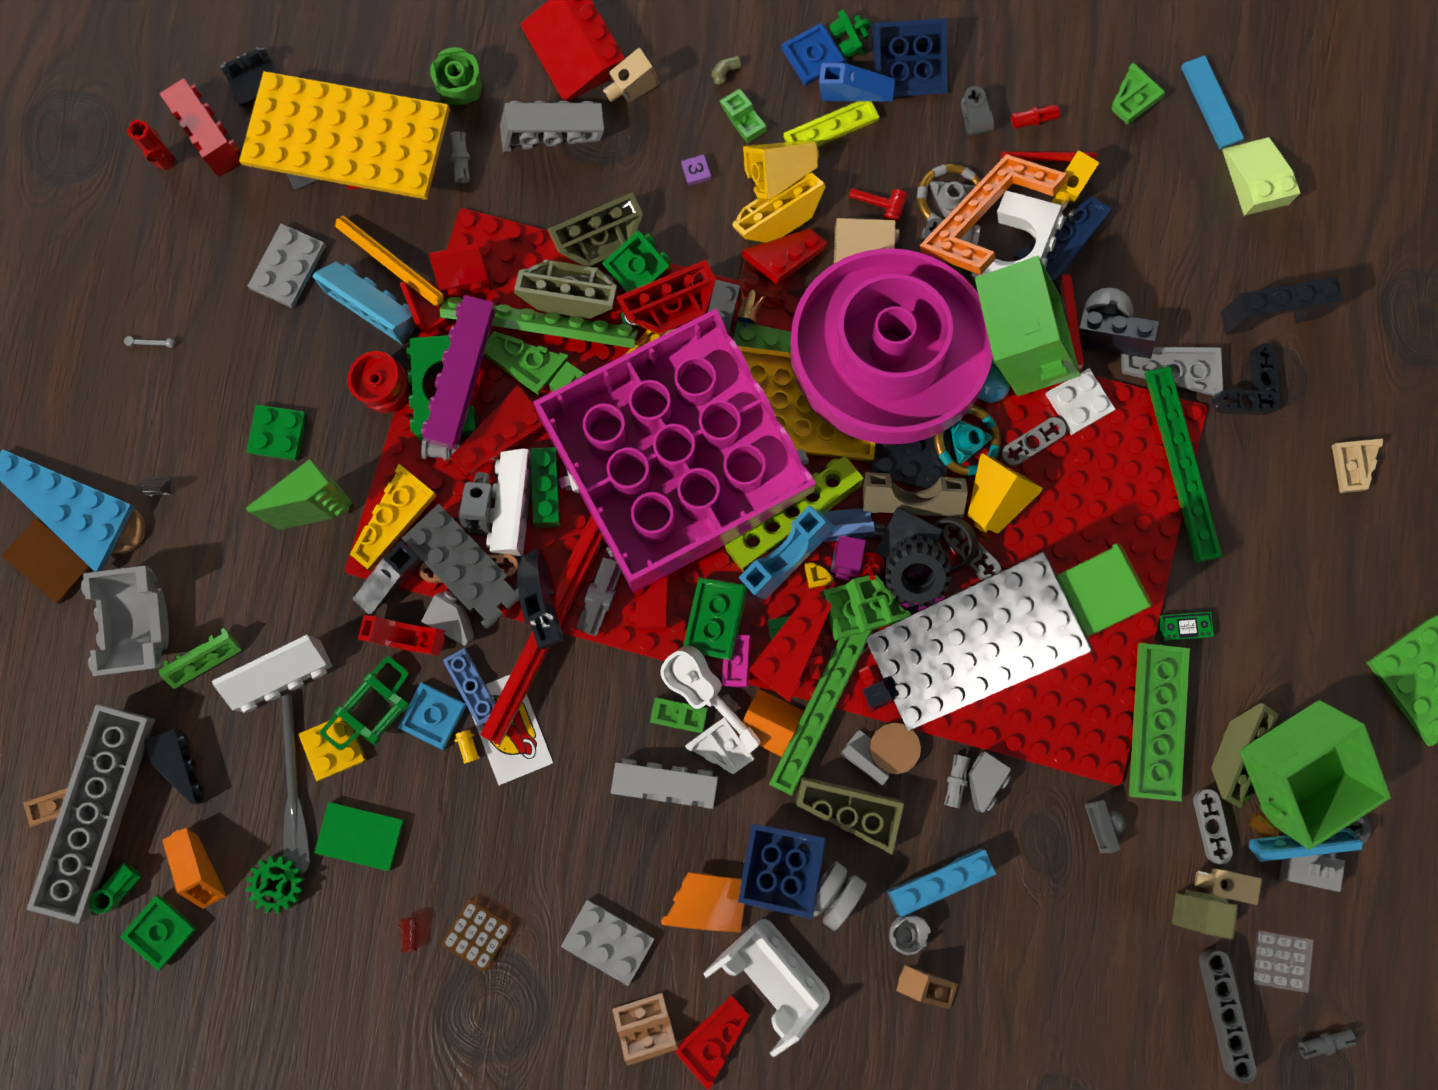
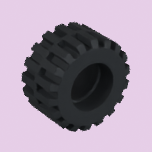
(918, 589)

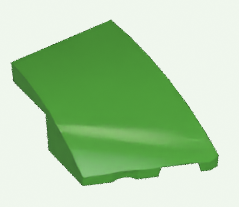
(861, 607)

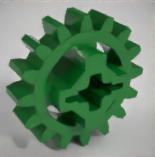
(281, 892)

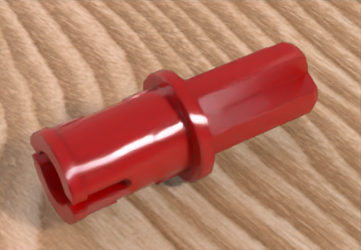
(1035, 116)

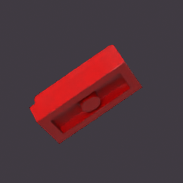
(424, 313)

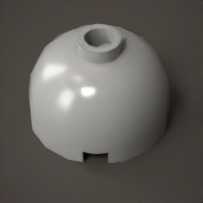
(1110, 301)

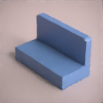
(850, 523)

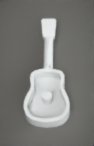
(690, 676)

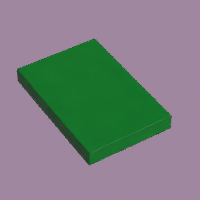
(716, 618)
(359, 836)

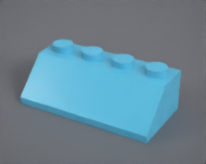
(366, 300)

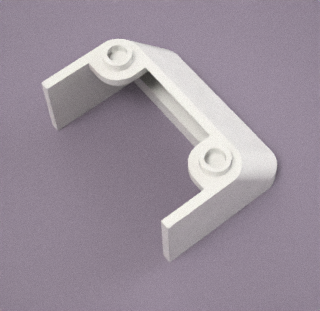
(781, 978)

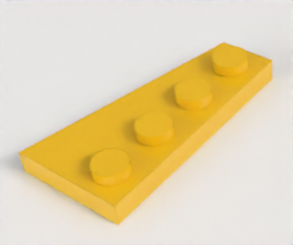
(399, 508)

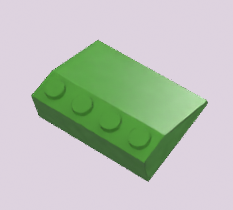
(301, 499)

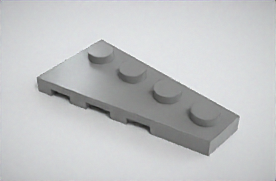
(1191, 367)

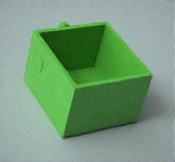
(1027, 326)
(1105, 590)
(1315, 774)

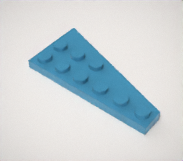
(75, 512)

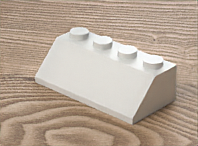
(511, 503)
(273, 674)

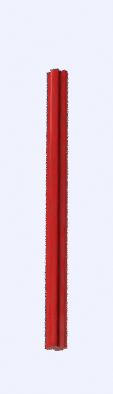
(531, 656)

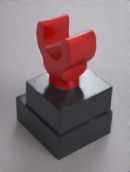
(874, 693)

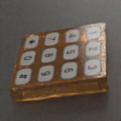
(476, 935)

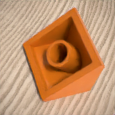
(772, 721)

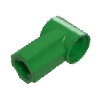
(116, 888)

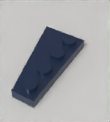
(1072, 237)

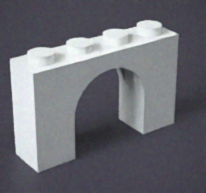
(1034, 216)

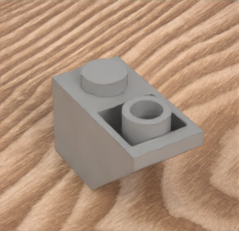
(985, 779)

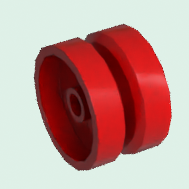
(379, 382)

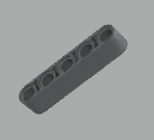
(1236, 1024)

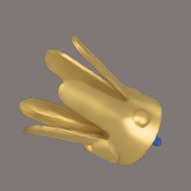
(747, 312)

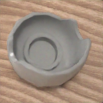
(909, 934)

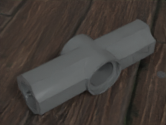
(599, 597)

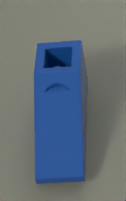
(853, 83)

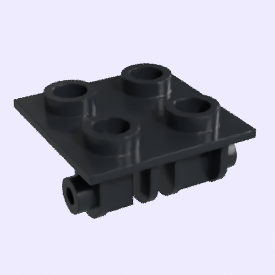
(246, 73)

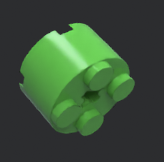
(456, 76)

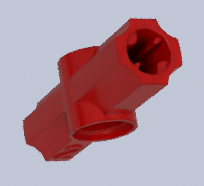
(151, 144)

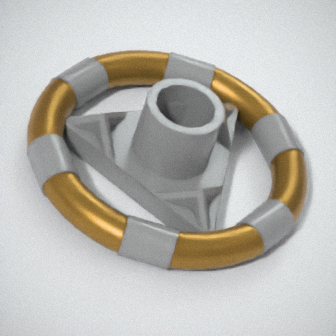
(946, 194)

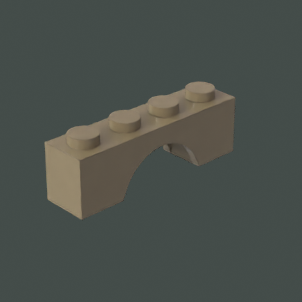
(944, 498)

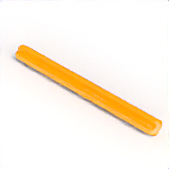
(389, 261)

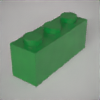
(545, 487)

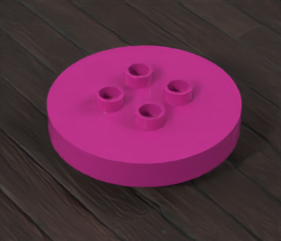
(890, 346)

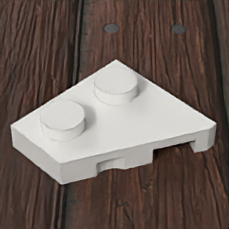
(722, 746)

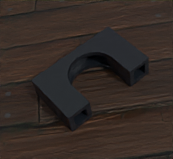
(1305, 300)

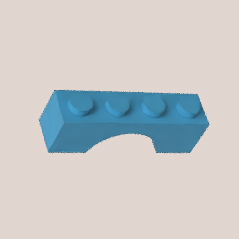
(805, 536)
(941, 883)

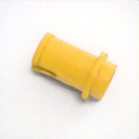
(467, 746)

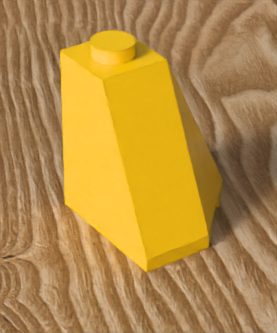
(779, 165)
(999, 495)

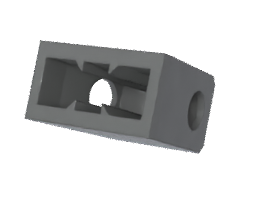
(476, 505)

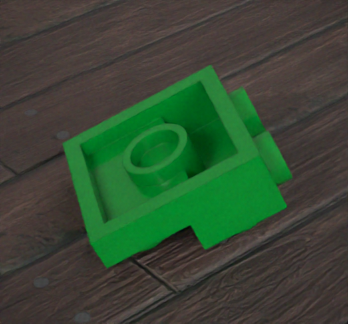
(638, 262)

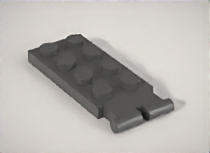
(461, 565)

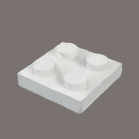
(1080, 401)

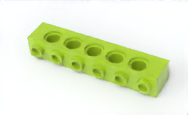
(838, 469)

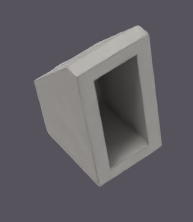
(449, 615)

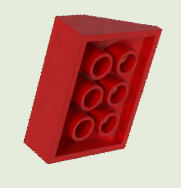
(572, 45)

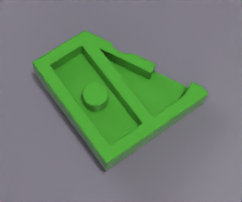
(1136, 95)

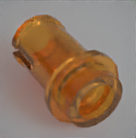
(1263, 827)

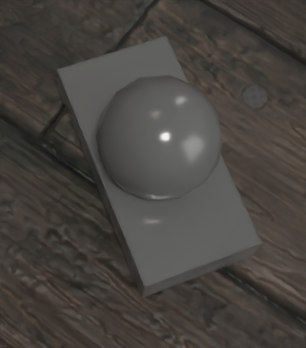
(1105, 825)

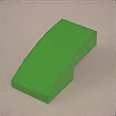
(743, 116)
(678, 715)

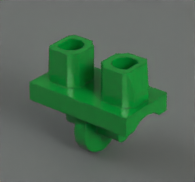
(853, 44)

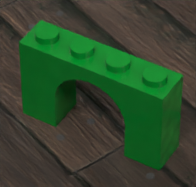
(425, 360)

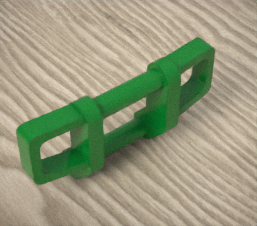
(369, 682)

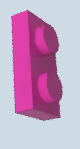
(737, 672)

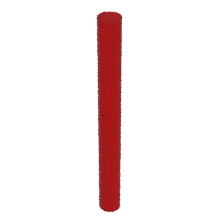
(1047, 156)

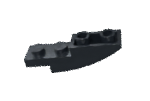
(535, 599)

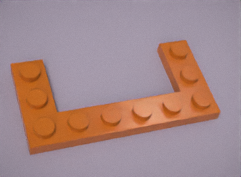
(946, 240)

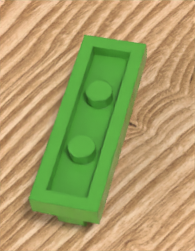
(199, 659)

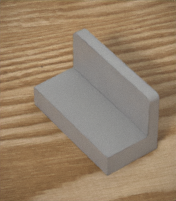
(858, 753)

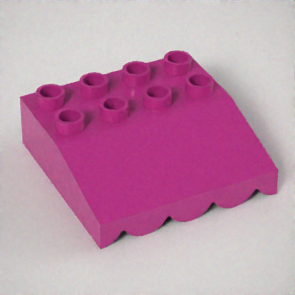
(674, 449)

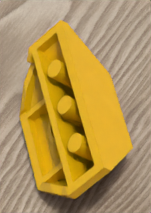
(775, 217)

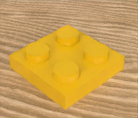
(326, 759)

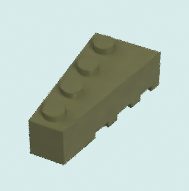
(1204, 913)

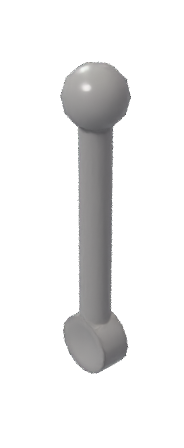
(129, 341)

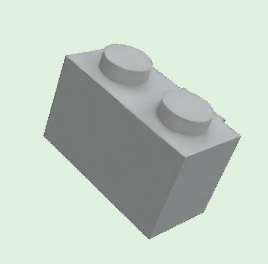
(1314, 870)

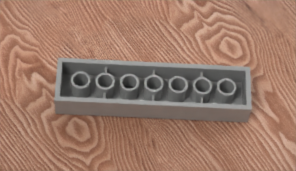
(91, 813)

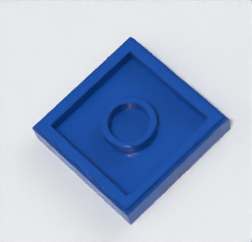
(809, 51)

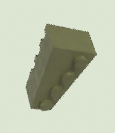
(853, 810)

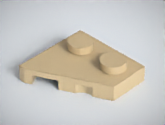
(1355, 463)

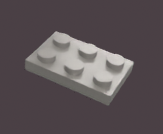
(286, 266)
(607, 942)

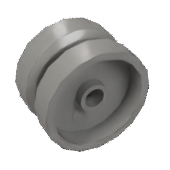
(837, 897)

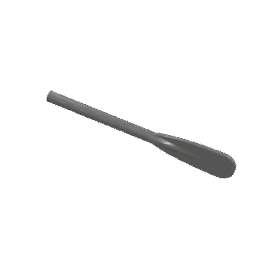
(295, 829)

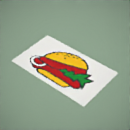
(523, 745)

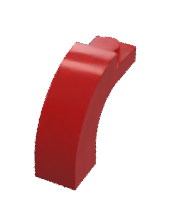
(401, 635)

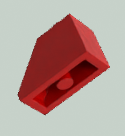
(652, 607)

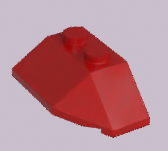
(671, 299)

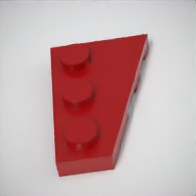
(786, 254)
(712, 1040)

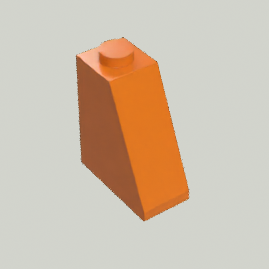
(192, 868)

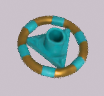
(967, 441)

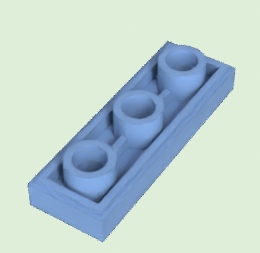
(463, 673)

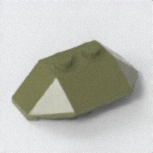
(598, 232)
(566, 289)
(1228, 765)

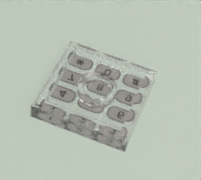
(1283, 961)

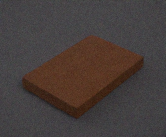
(46, 561)

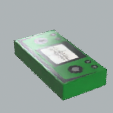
(1186, 626)

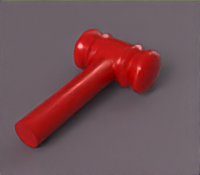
(893, 205)

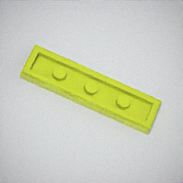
(835, 124)

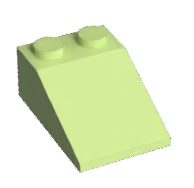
(1260, 176)

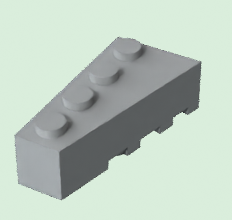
(550, 123)
(664, 785)

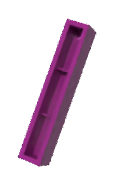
(459, 372)

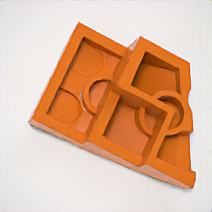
(707, 904)

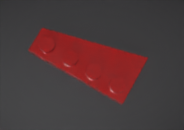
(501, 431)
(790, 649)

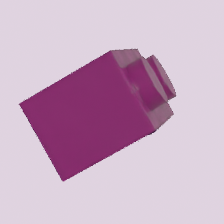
(847, 557)

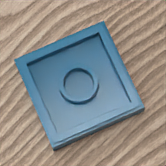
(432, 716)

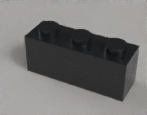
(1118, 333)

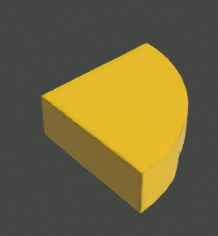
(817, 575)

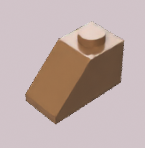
(926, 987)

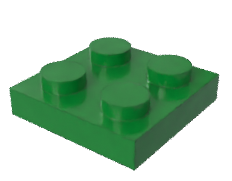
(276, 433)
(158, 932)

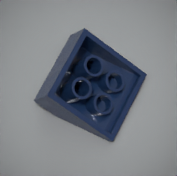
(912, 55)
(782, 870)

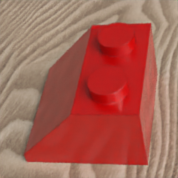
(460, 270)

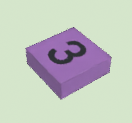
(696, 170)

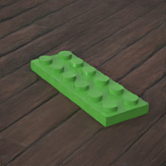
(1159, 722)

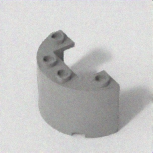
(129, 620)

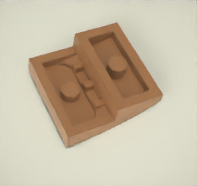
(644, 1029)

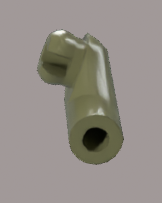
(723, 67)

